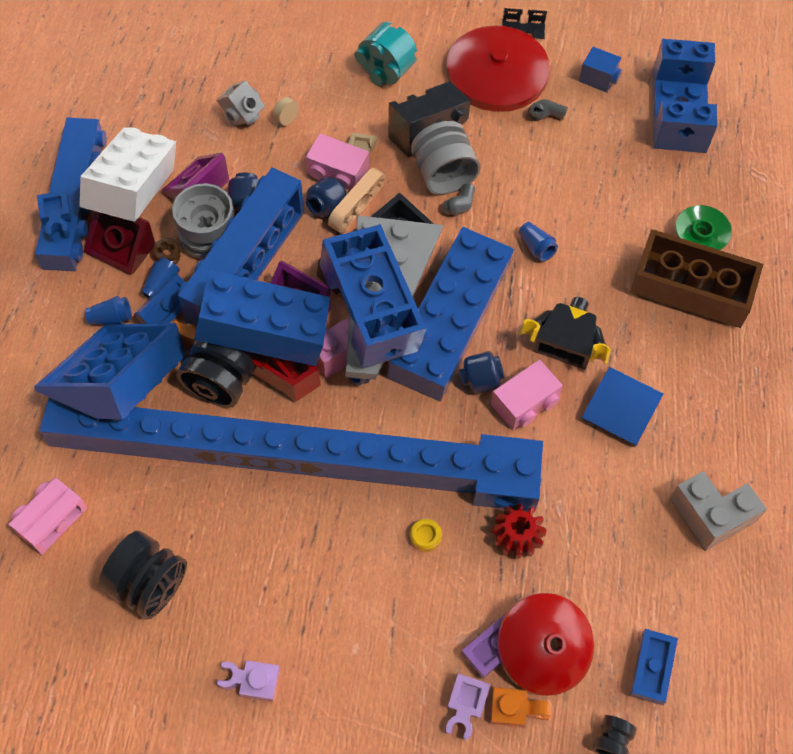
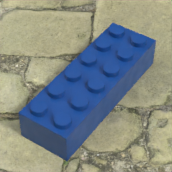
(249, 237)
(453, 312)

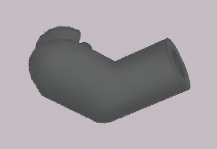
(547, 108)
(461, 203)

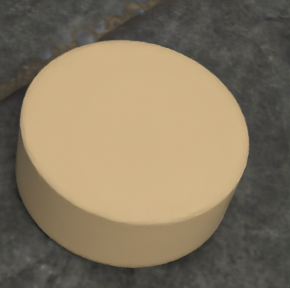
(286, 111)

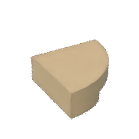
(363, 141)

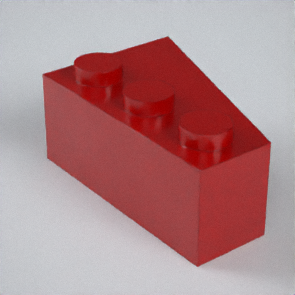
(286, 376)

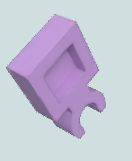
(255, 681)
(468, 699)

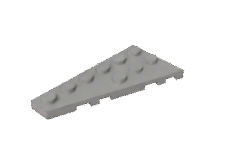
(412, 248)

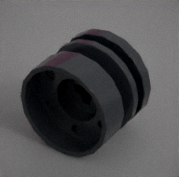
(142, 574)

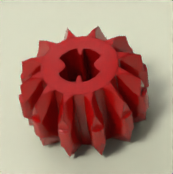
(530, 526)

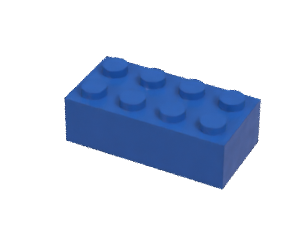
(262, 318)

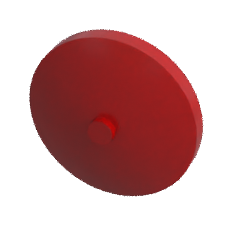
(498, 68)

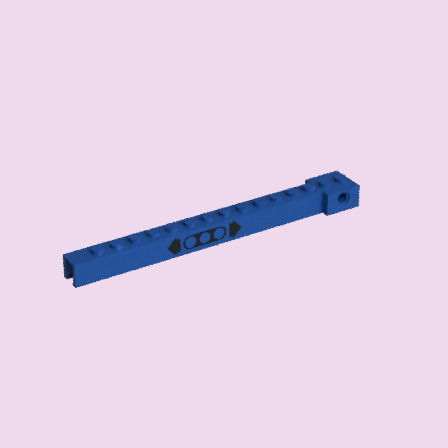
(496, 471)

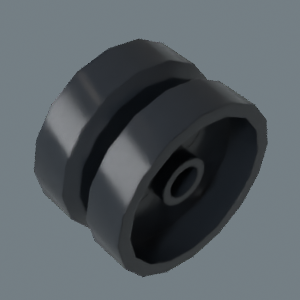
(216, 373)

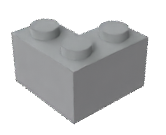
(714, 516)

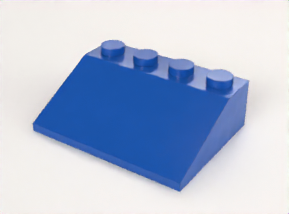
(115, 369)

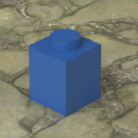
(600, 69)

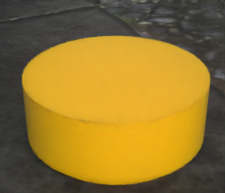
(425, 535)

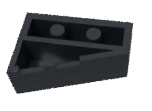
(417, 113)

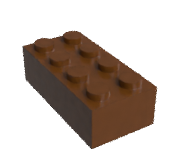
(697, 278)

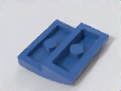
(622, 406)

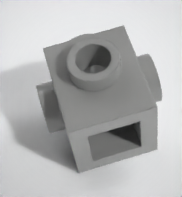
(241, 103)

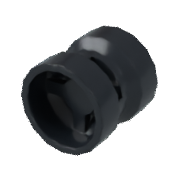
(615, 736)

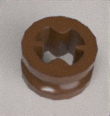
(171, 245)

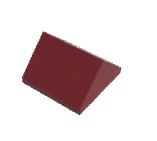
(119, 241)

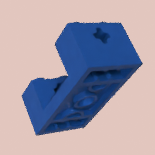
(680, 96)
(384, 320)

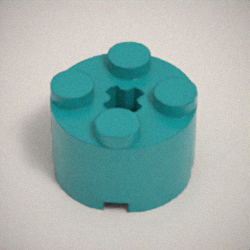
(386, 53)

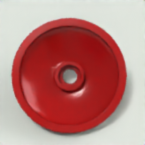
(526, 648)

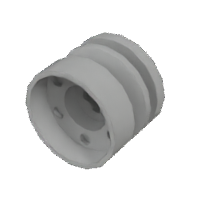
(445, 157)
(201, 217)

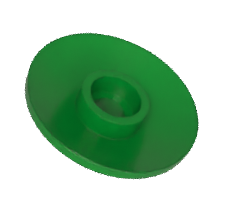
(707, 221)

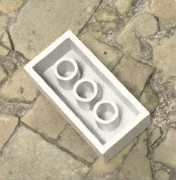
(127, 174)

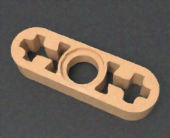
(356, 200)

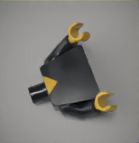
(568, 334)

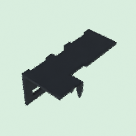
(536, 29)

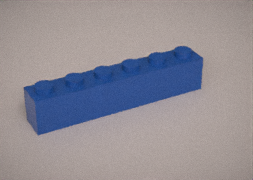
(78, 149)

